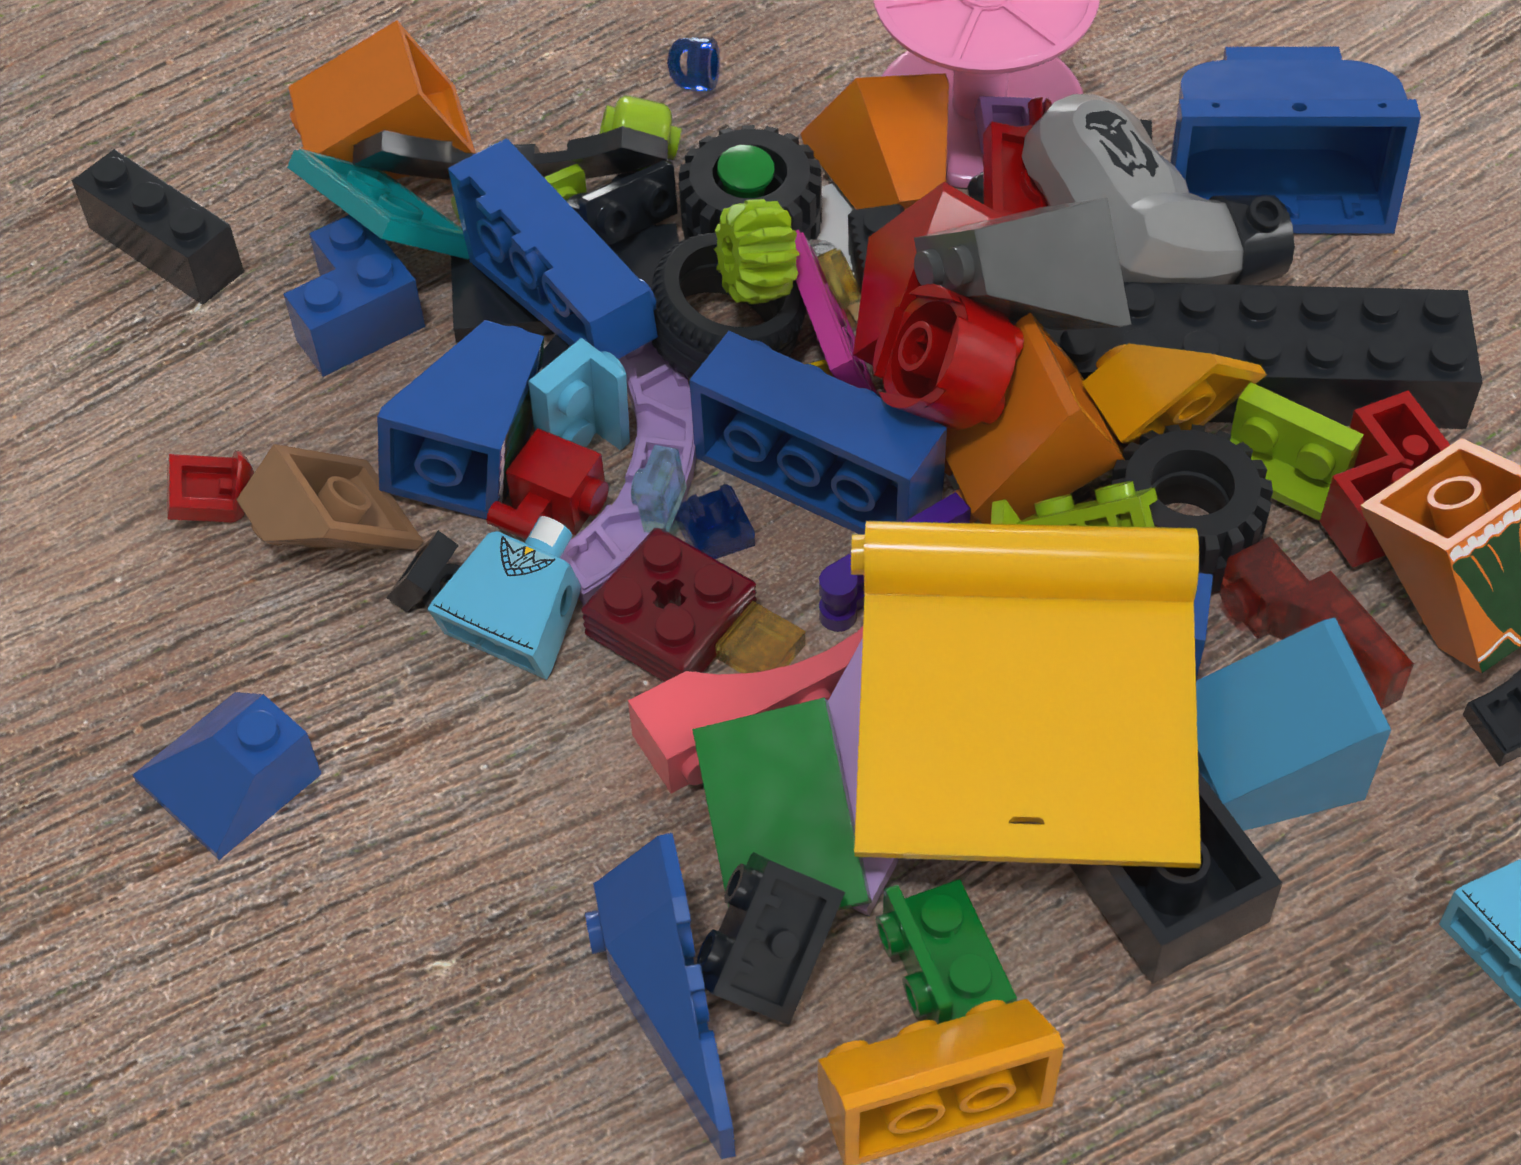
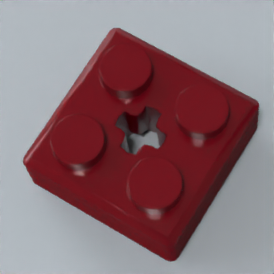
(667, 606)

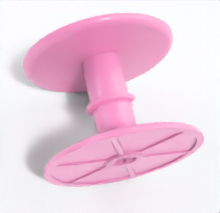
(986, 51)

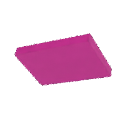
(829, 319)

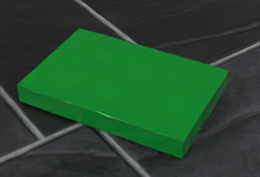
(782, 793)

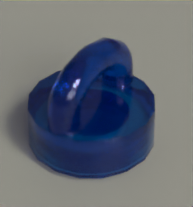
(702, 63)

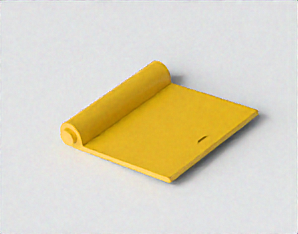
(1028, 687)

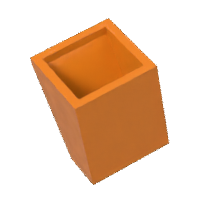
(376, 88)
(1041, 443)

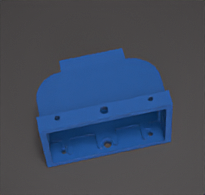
(1299, 127)

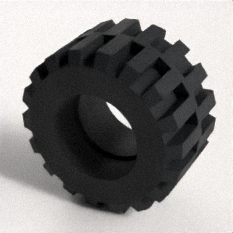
(794, 183)
(1205, 473)

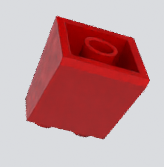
(891, 255)

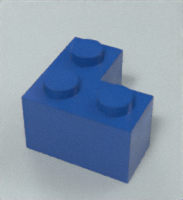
(356, 302)

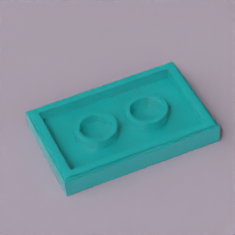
(379, 203)

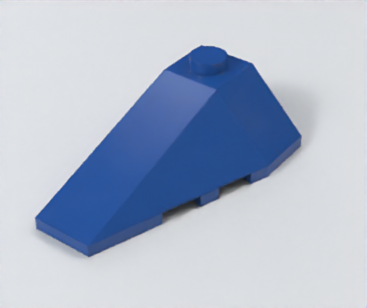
(651, 960)

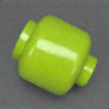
(643, 116)

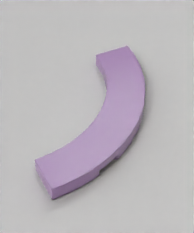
(662, 419)

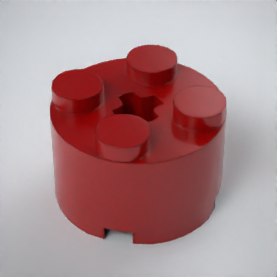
(947, 358)

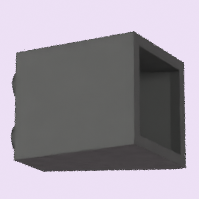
(1038, 262)

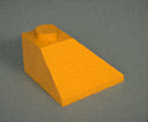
(1160, 387)

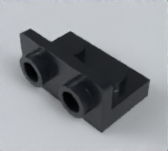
(629, 202)
(768, 937)

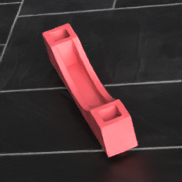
(668, 712)

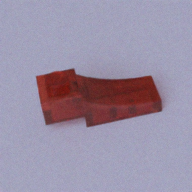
(1278, 600)

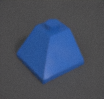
(231, 770)

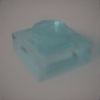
(659, 488)

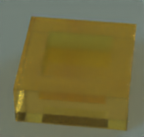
(760, 641)

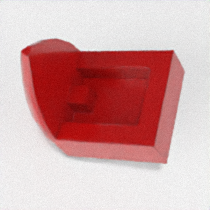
(206, 487)

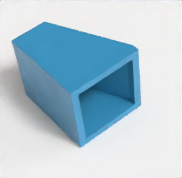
(1290, 729)

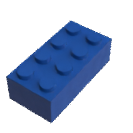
(813, 437)

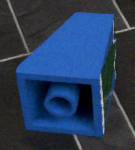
(462, 422)

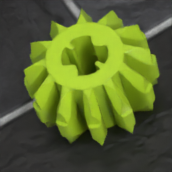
(756, 251)

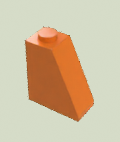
(884, 138)

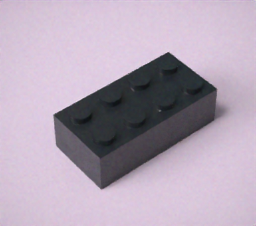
(1186, 913)

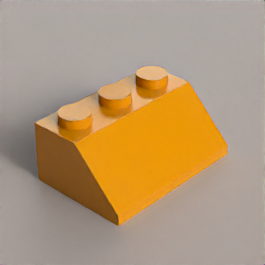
(939, 1079)

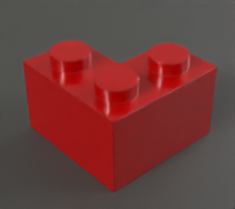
(1393, 444)

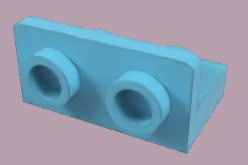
(582, 396)

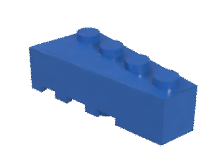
(547, 253)

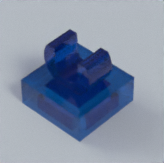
(715, 523)

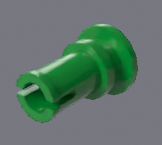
(745, 171)

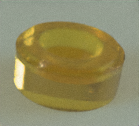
(840, 277)

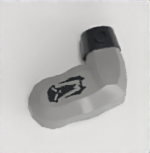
(1162, 232)

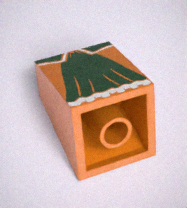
(1458, 549)

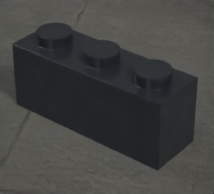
(158, 226)

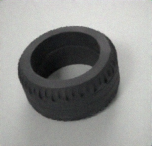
(689, 337)

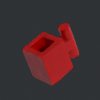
(551, 481)

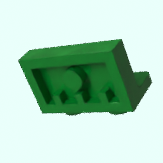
(943, 951)

